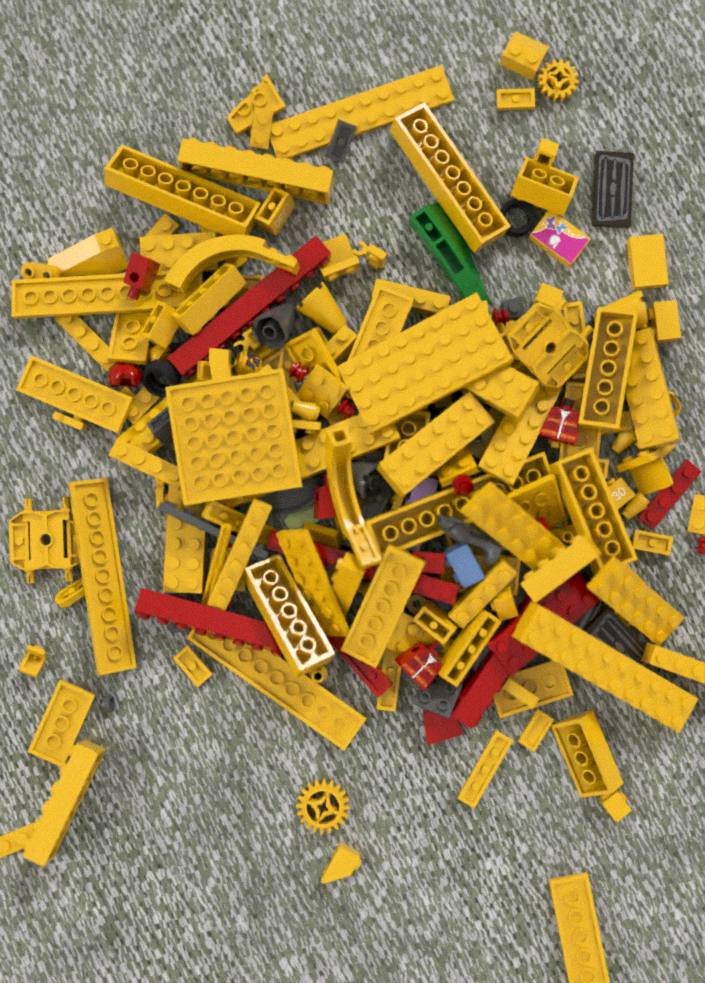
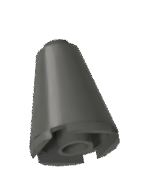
(274, 325)
(366, 479)

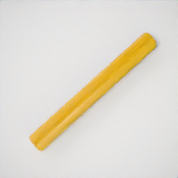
(217, 561)

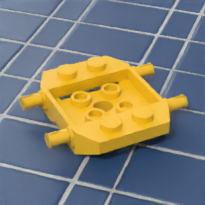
(569, 346)
(26, 542)

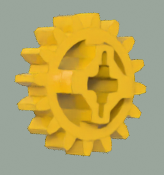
(549, 81)

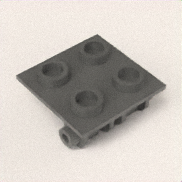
(438, 696)

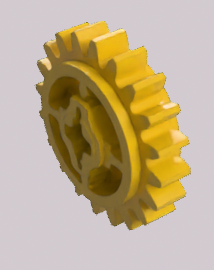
(330, 809)

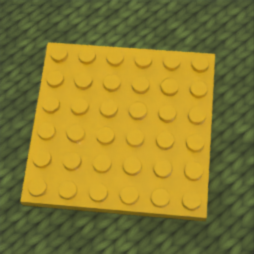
(233, 436)

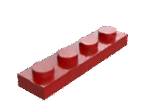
(667, 497)
(372, 676)

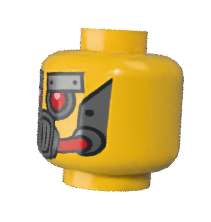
(247, 363)

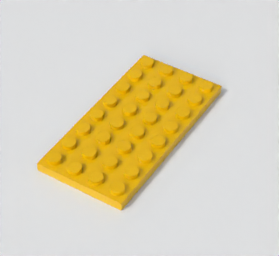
(424, 363)

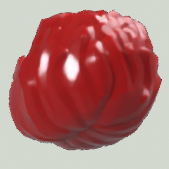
(125, 375)

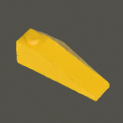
(93, 256)

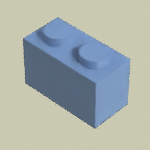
(464, 564)

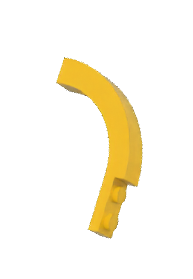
(222, 248)
(221, 367)
(339, 474)

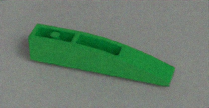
(448, 249)

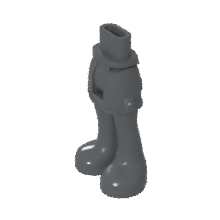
(465, 533)

